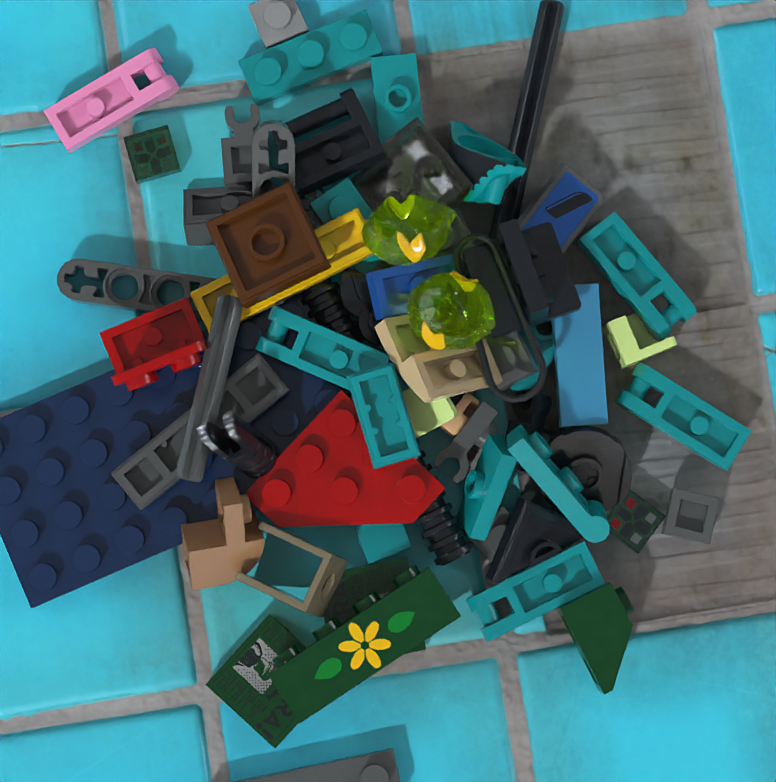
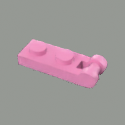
(110, 100)

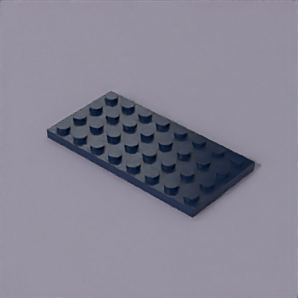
(65, 510)

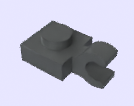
(472, 433)

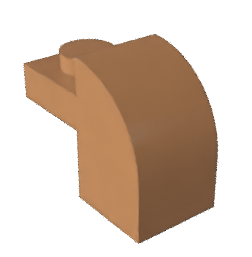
(224, 545)

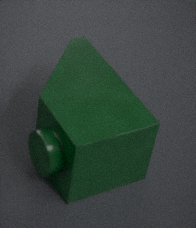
(600, 631)

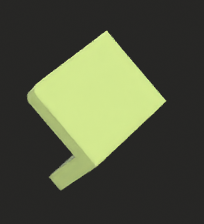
(632, 342)
(428, 415)

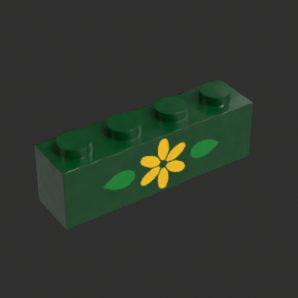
(363, 644)

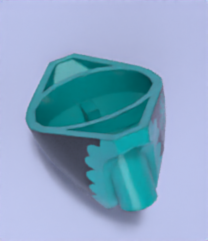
(483, 162)

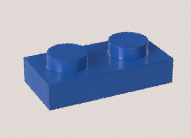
(392, 285)

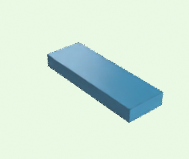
(580, 363)

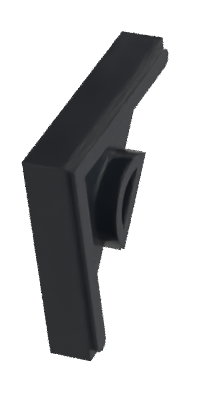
(530, 538)

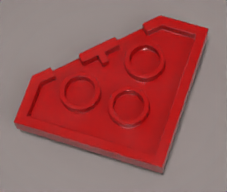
(331, 479)

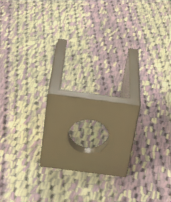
(315, 602)

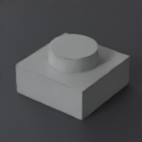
(277, 21)

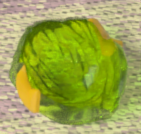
(408, 230)
(450, 311)

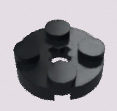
(603, 453)

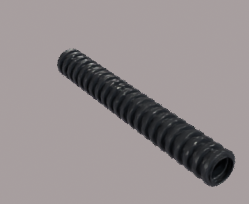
(436, 520)

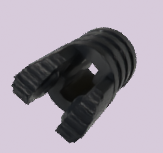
(240, 445)

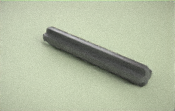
(210, 385)

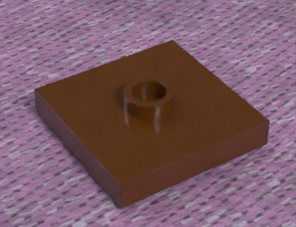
(267, 245)

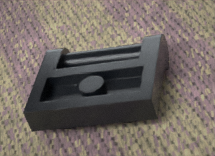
(335, 151)

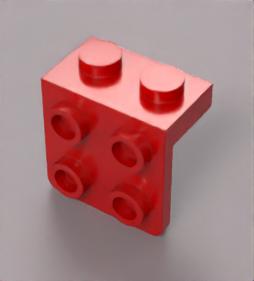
(154, 342)

